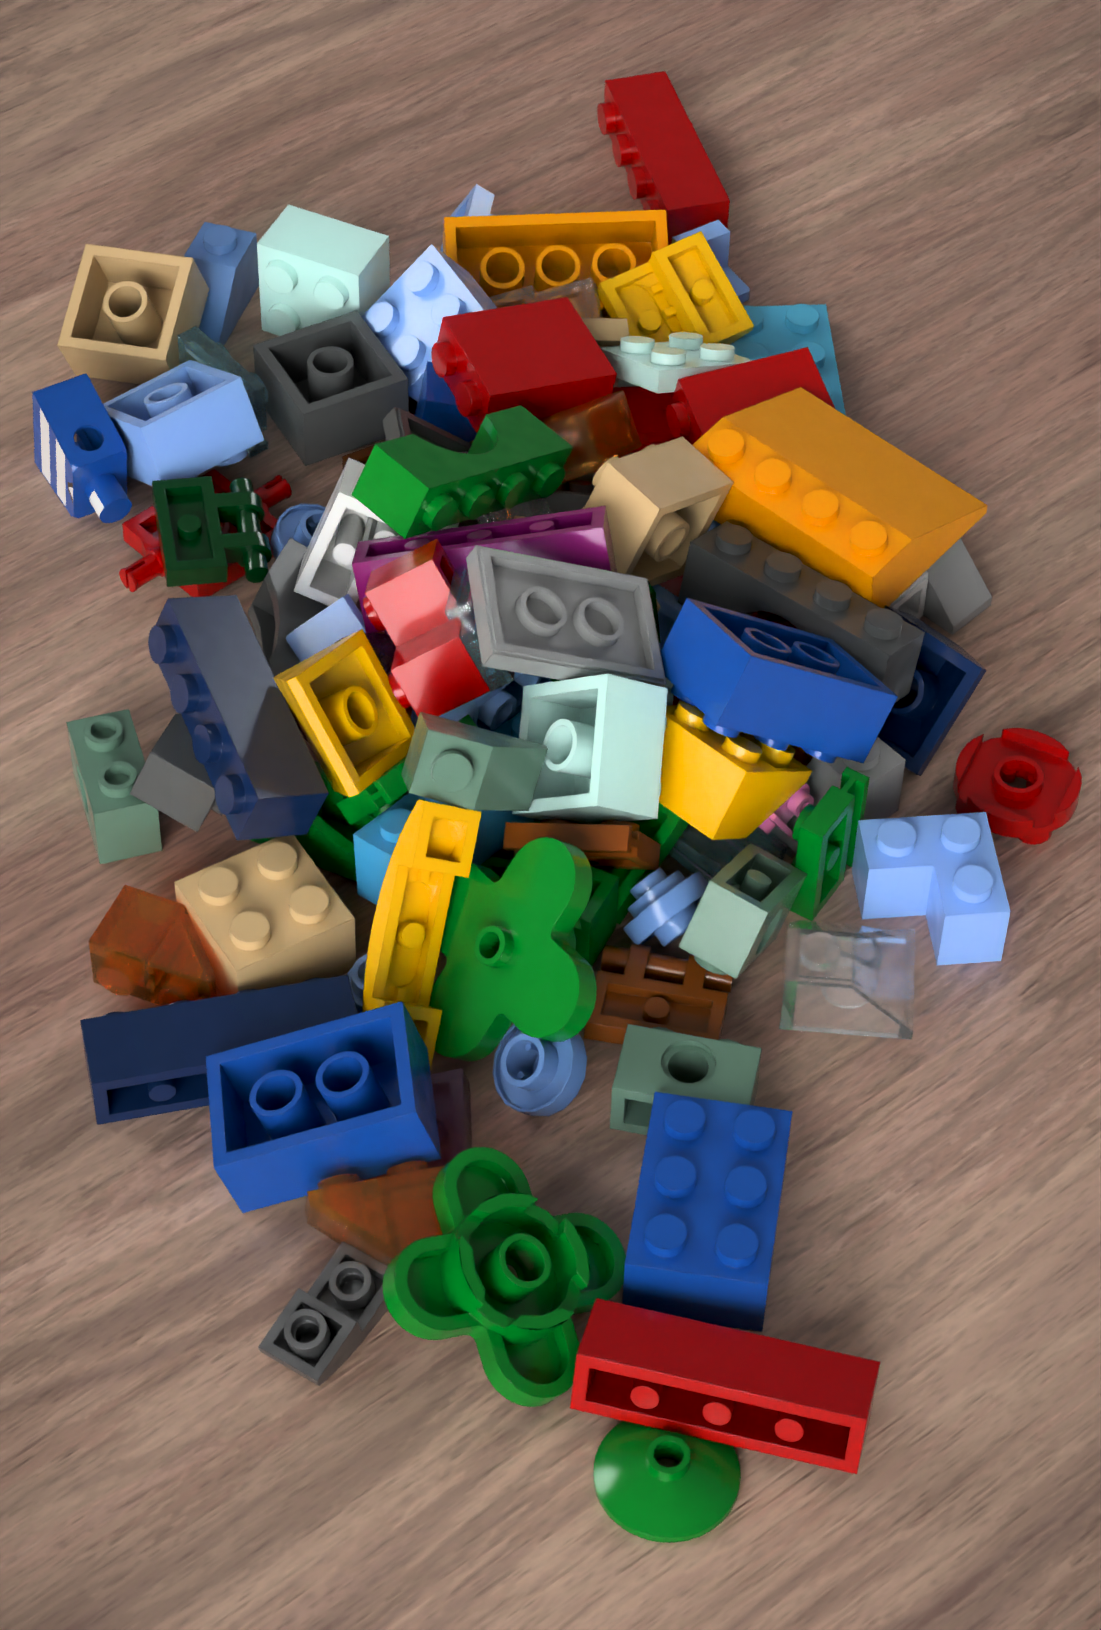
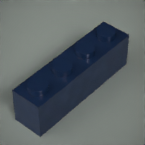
(237, 717)
(157, 1055)

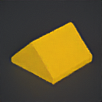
(348, 713)

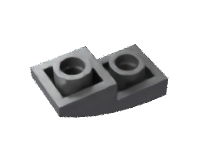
(330, 1320)

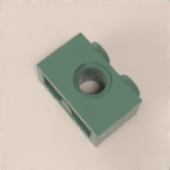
(105, 768)
(741, 911)
(678, 1065)

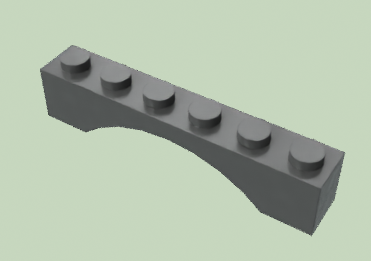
(172, 775)

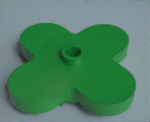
(515, 952)
(504, 1276)

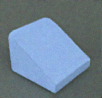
(326, 628)

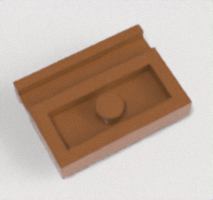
(606, 845)

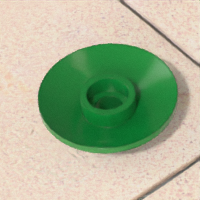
(662, 1500)

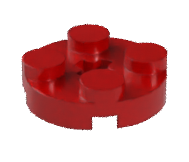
(1018, 812)

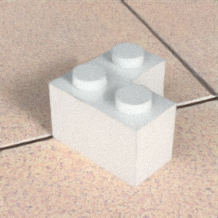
(327, 563)

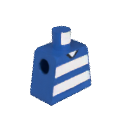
(84, 473)

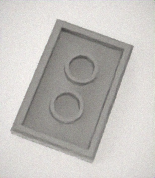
(562, 618)

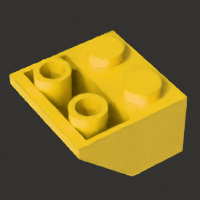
(722, 781)

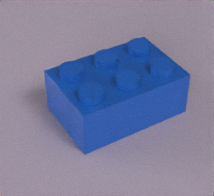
(774, 683)
(321, 1106)
(707, 1210)

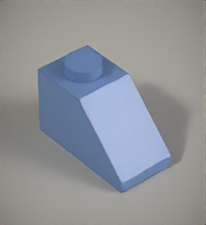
(230, 270)

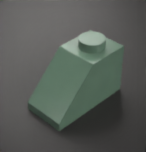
(471, 766)

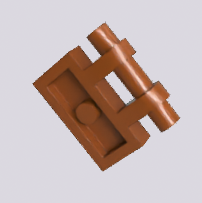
(654, 1003)

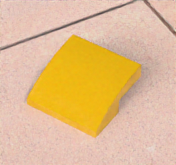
(678, 292)

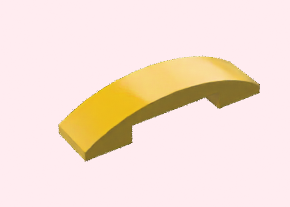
(414, 909)

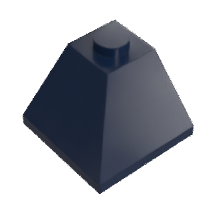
(937, 695)

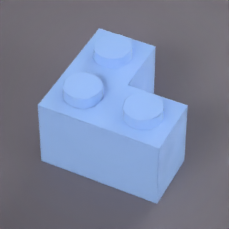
(935, 870)

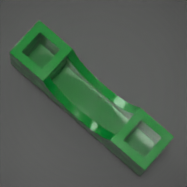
(428, 487)

